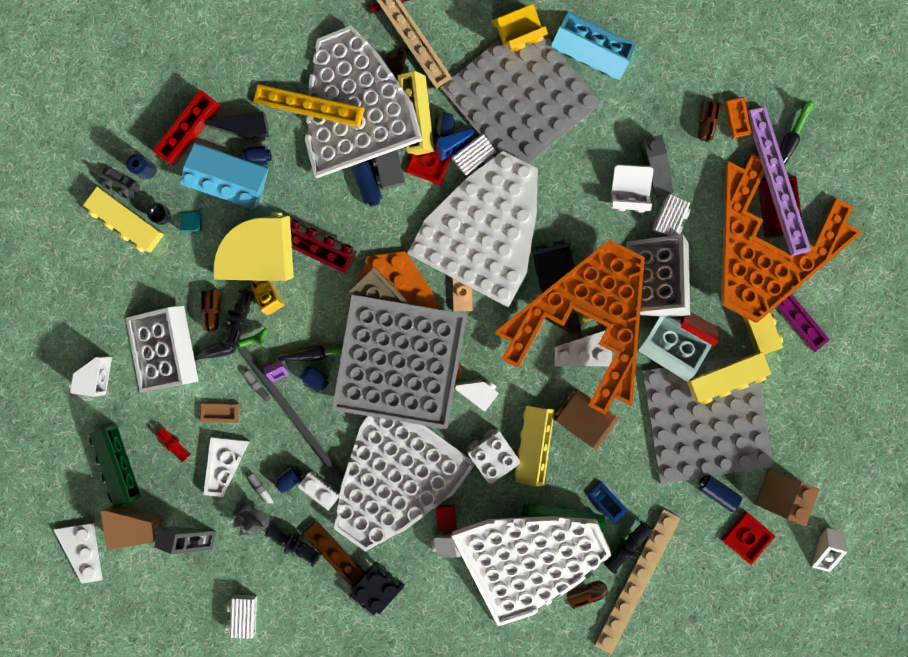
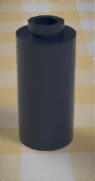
(141, 166)
(367, 184)
(720, 493)

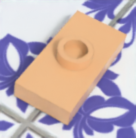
(461, 296)

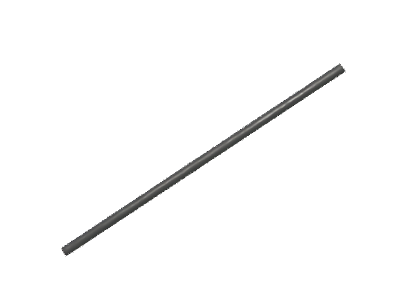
(289, 411)

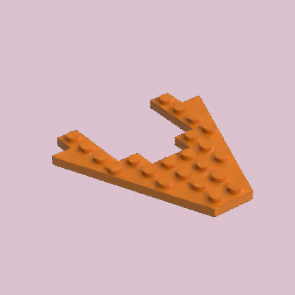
(757, 273)
(604, 289)

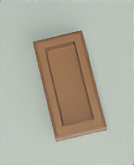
(219, 412)

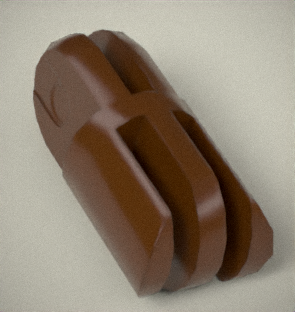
(708, 119)
(210, 309)
(587, 594)

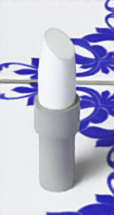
(260, 488)

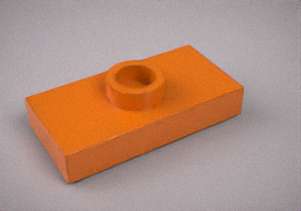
(737, 117)

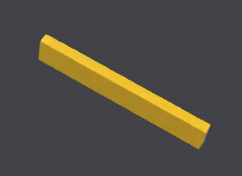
(308, 105)

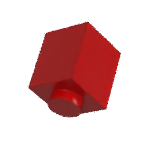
(446, 518)

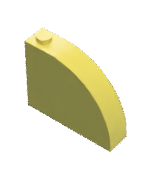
(256, 251)

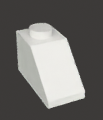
(478, 392)
(445, 546)
(830, 549)

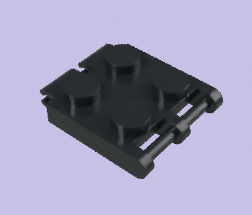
(375, 590)

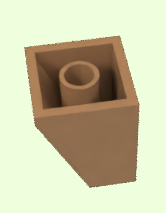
(583, 420)
(787, 497)
(129, 526)

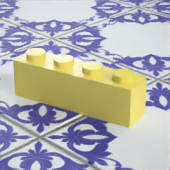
(416, 89)
(123, 220)
(764, 334)
(729, 377)
(534, 445)

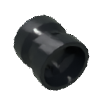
(154, 214)

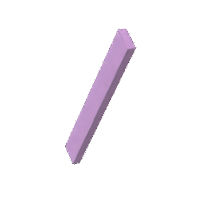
(778, 181)

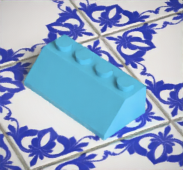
(593, 45)
(224, 176)

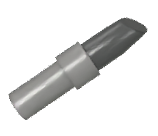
(257, 386)

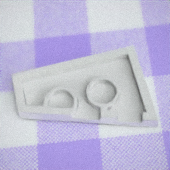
(583, 352)
(222, 463)
(82, 550)

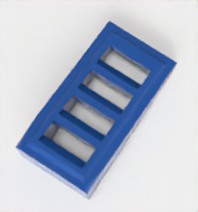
(452, 143)
(613, 518)

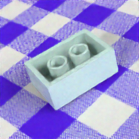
(674, 348)

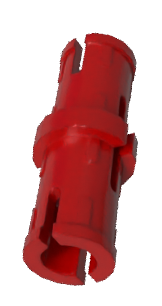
(172, 444)

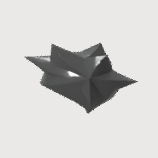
(250, 519)

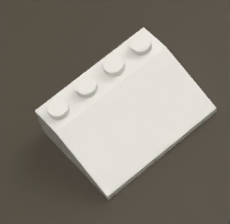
(664, 275)
(162, 349)

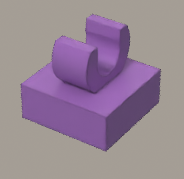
(276, 371)

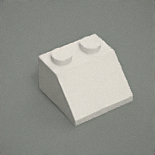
(91, 378)

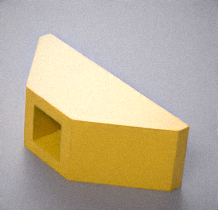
(267, 296)

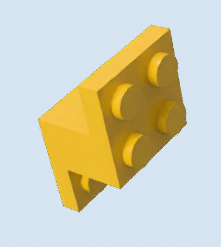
(520, 27)

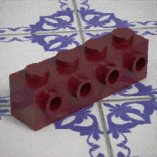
(321, 247)

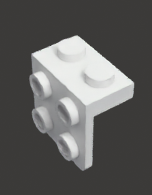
(631, 188)
(493, 456)

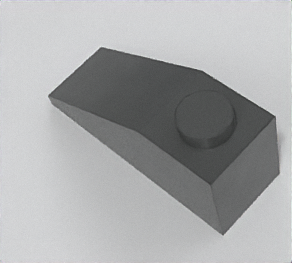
(656, 156)
(184, 540)

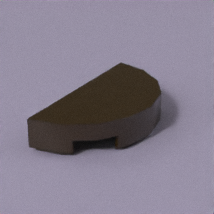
(396, 61)
(571, 326)

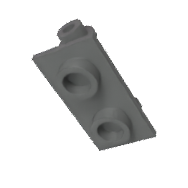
(111, 180)

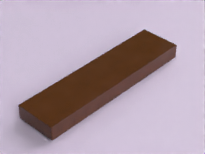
(333, 553)

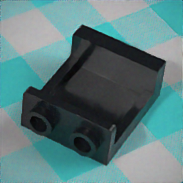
(552, 263)

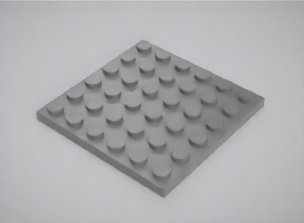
(521, 97)
(399, 361)
(709, 437)

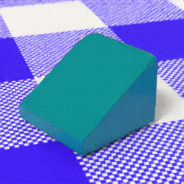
(190, 222)

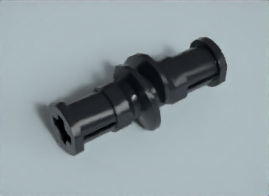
(238, 318)
(293, 544)
(628, 547)

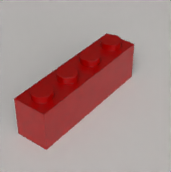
(187, 128)

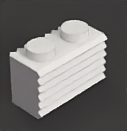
(473, 155)
(671, 216)
(319, 490)
(242, 616)

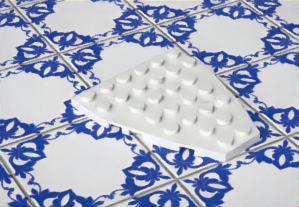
(356, 75)
(484, 229)
(395, 479)
(529, 560)

